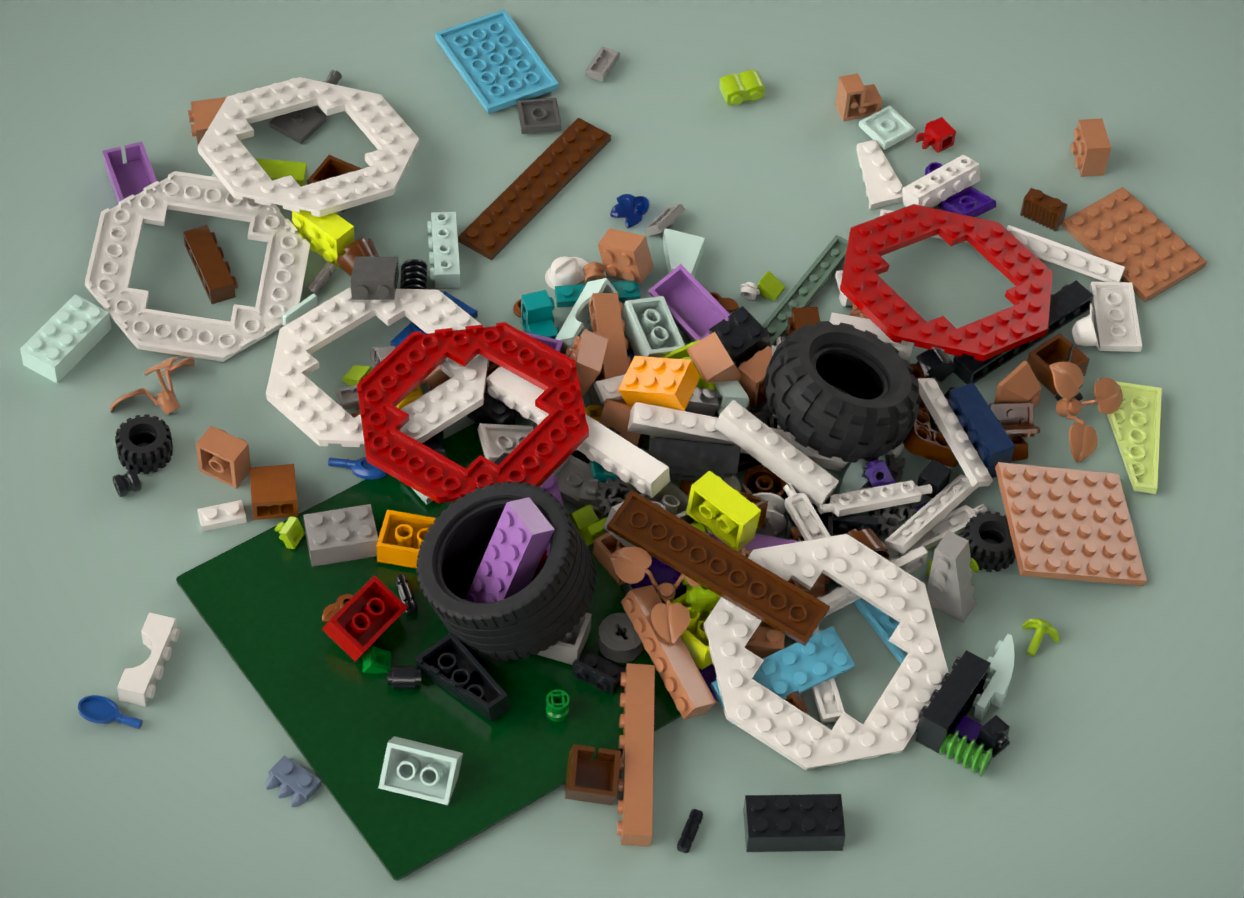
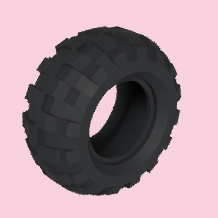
(827, 420)

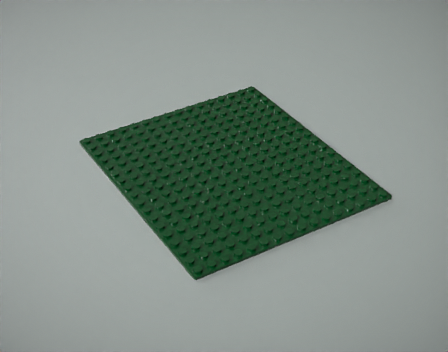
(268, 617)

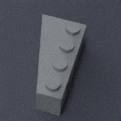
(950, 578)

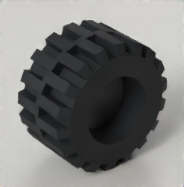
(139, 431)
(985, 554)

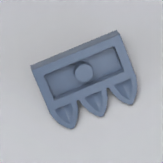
(292, 780)

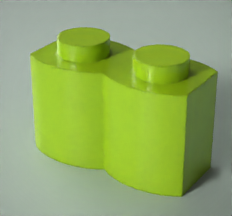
(741, 87)

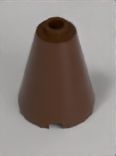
(359, 248)

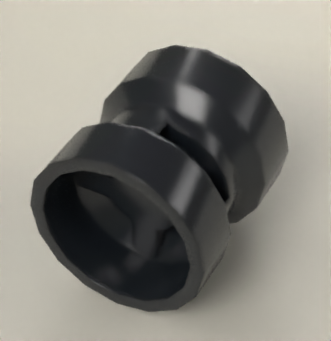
(126, 483)

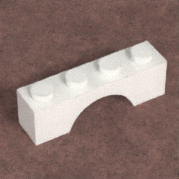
(139, 682)

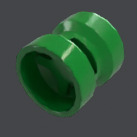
(557, 705)

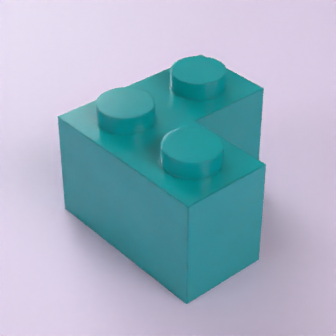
(538, 315)

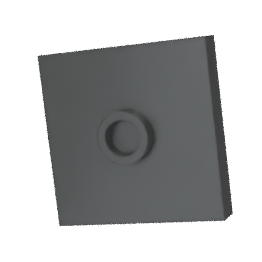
(539, 115)
(298, 124)

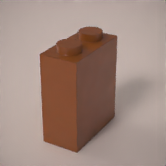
(273, 492)

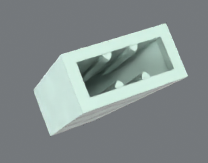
(682, 249)

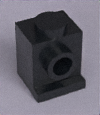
(994, 735)

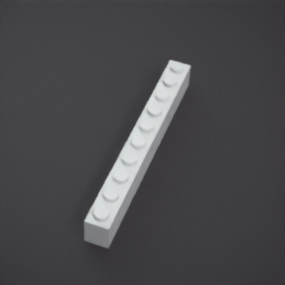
(691, 426)
(601, 446)

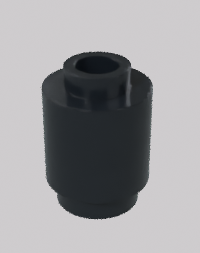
(404, 677)

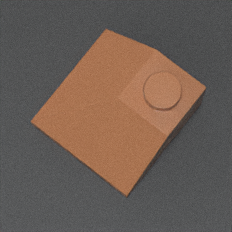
(1019, 387)

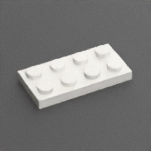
(1116, 316)

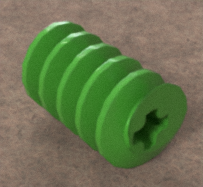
(966, 752)

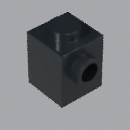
(936, 475)

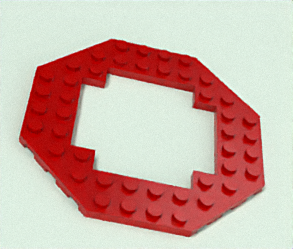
(900, 322)
(506, 346)

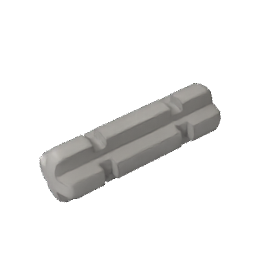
(321, 278)

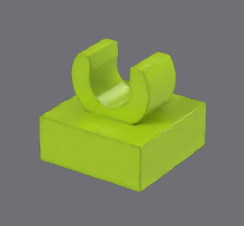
(290, 532)

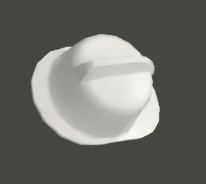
(565, 271)
(1084, 331)

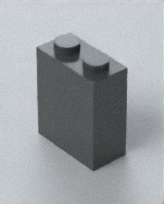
(374, 278)

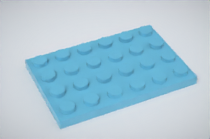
(496, 61)

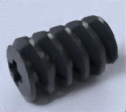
(413, 274)

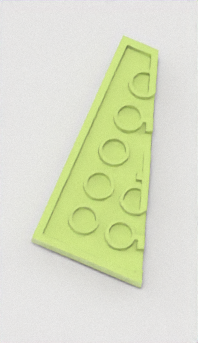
(1138, 434)

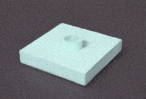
(887, 127)

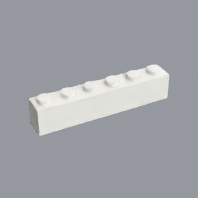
(776, 453)

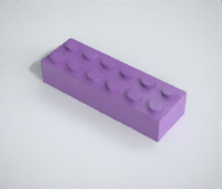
(511, 553)

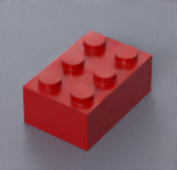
(364, 618)

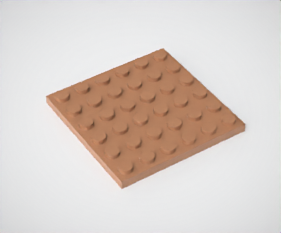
(1070, 524)

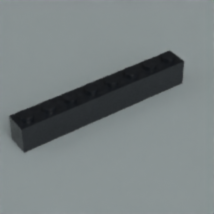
(1064, 307)

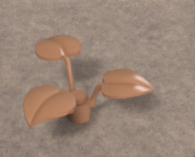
(1108, 396)
(166, 398)
(667, 618)

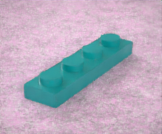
(568, 294)

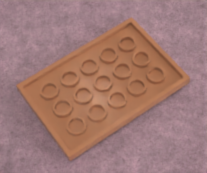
(1132, 236)

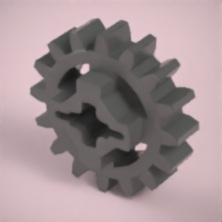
(617, 492)
(892, 517)

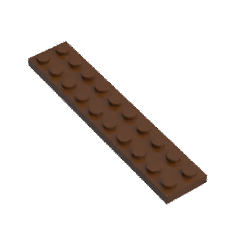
(534, 189)
(718, 568)

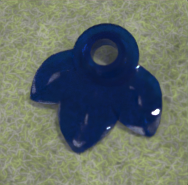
(629, 208)

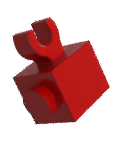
(938, 135)

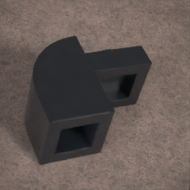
(936, 364)

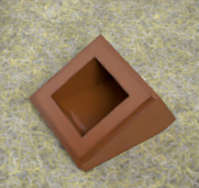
(1020, 450)

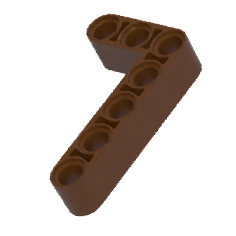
(924, 440)

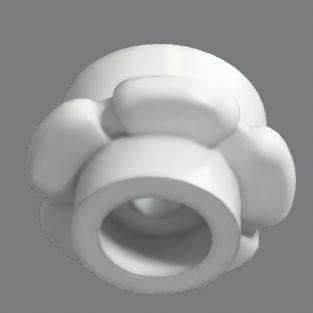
(749, 291)

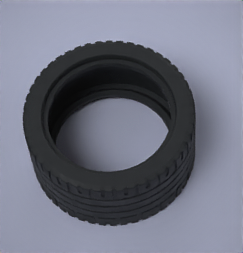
(527, 619)

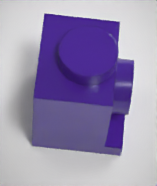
(878, 466)

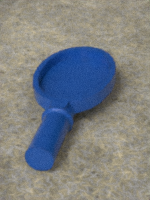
(359, 467)
(104, 710)

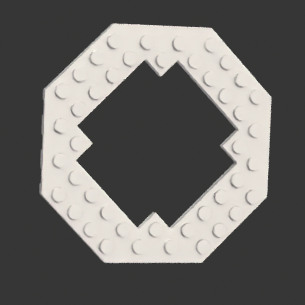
(246, 178)
(182, 334)
(325, 419)
(784, 725)

